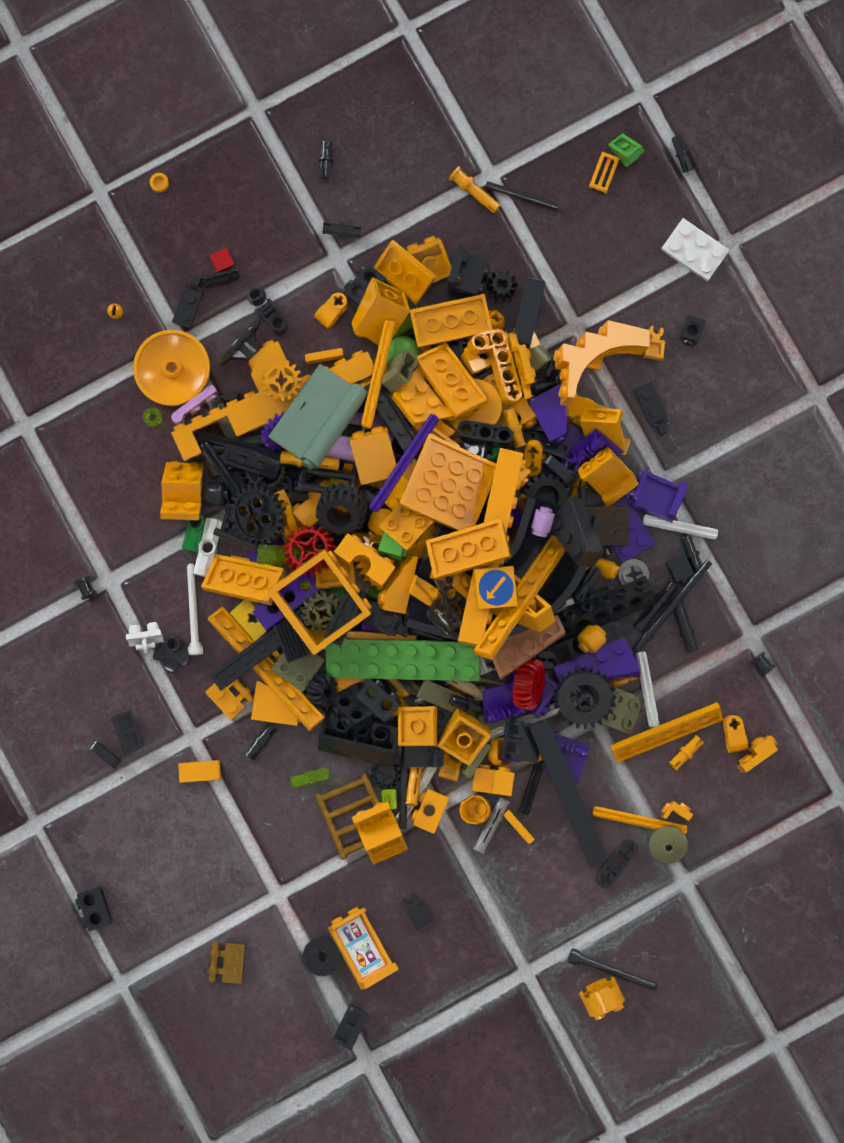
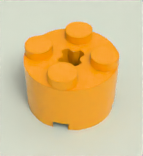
(602, 998)

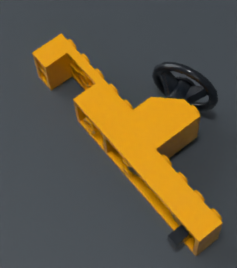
(258, 408)

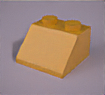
(464, 736)

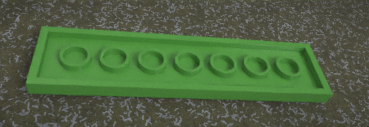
(402, 660)

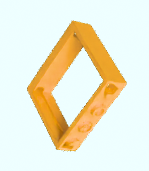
(351, 588)

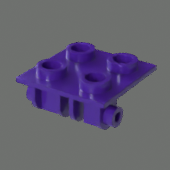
(591, 445)
(499, 703)
(573, 753)

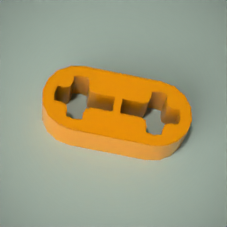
(537, 457)

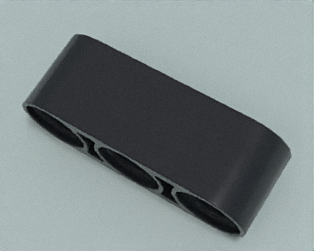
(478, 428)

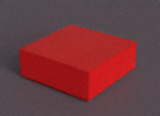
(222, 260)

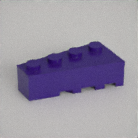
(612, 660)

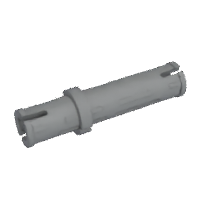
(502, 805)

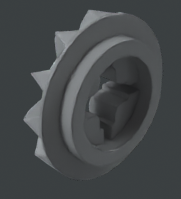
(625, 569)

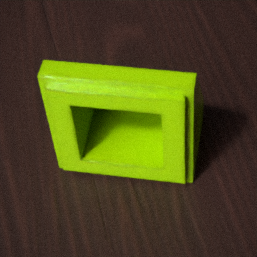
(390, 796)

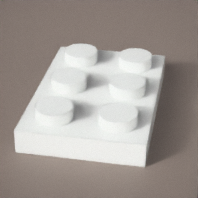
(695, 249)

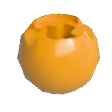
(497, 320)

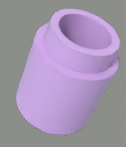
(542, 521)

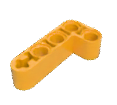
(498, 367)

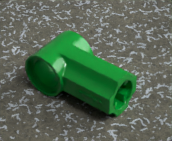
(193, 535)

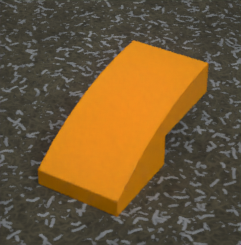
(199, 771)

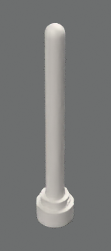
(195, 647)

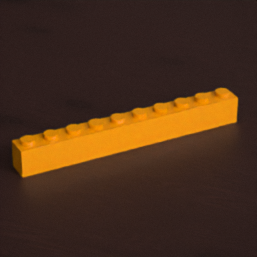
(499, 506)

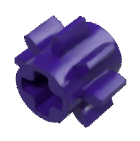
(571, 463)

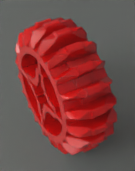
(302, 546)
(529, 684)

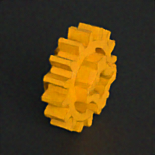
(272, 380)

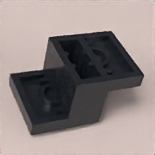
(468, 273)

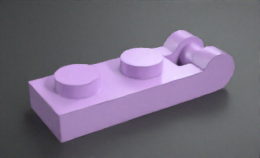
(194, 405)

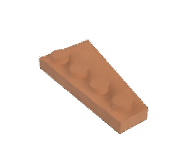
(524, 646)

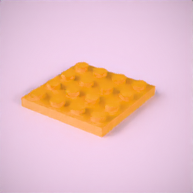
(448, 484)

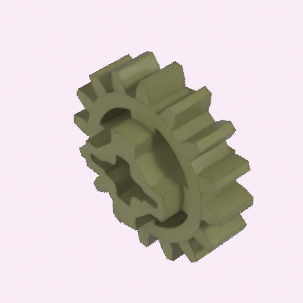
(319, 602)

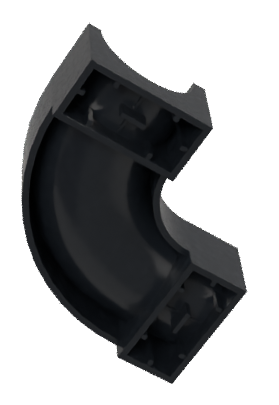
(524, 550)

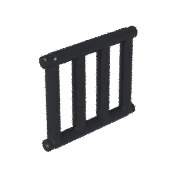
(302, 486)

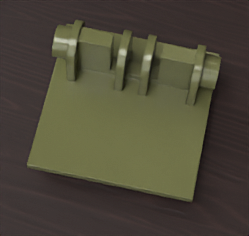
(299, 671)
(625, 712)

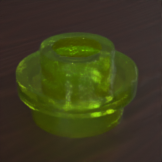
(150, 411)

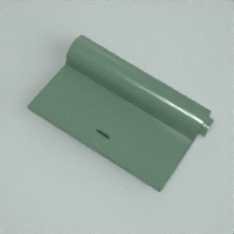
(314, 427)

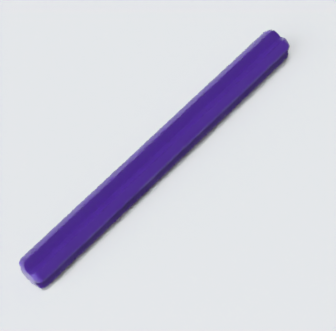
(404, 462)

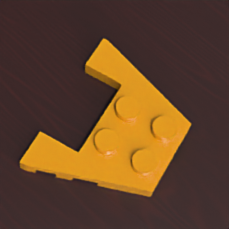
(419, 401)

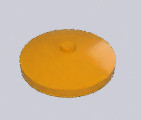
(171, 367)

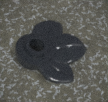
(171, 656)

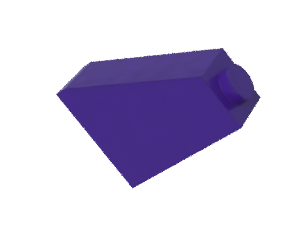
(551, 414)

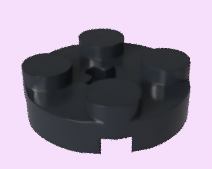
(315, 965)

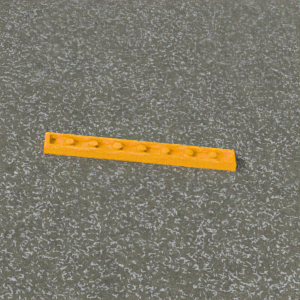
(525, 592)
(287, 693)

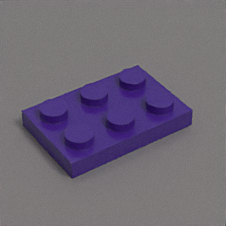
(638, 534)

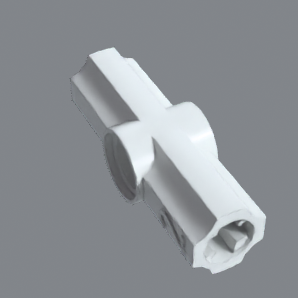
(205, 559)

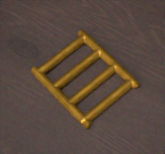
(329, 816)

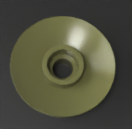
(668, 836)

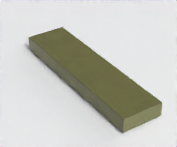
(439, 696)

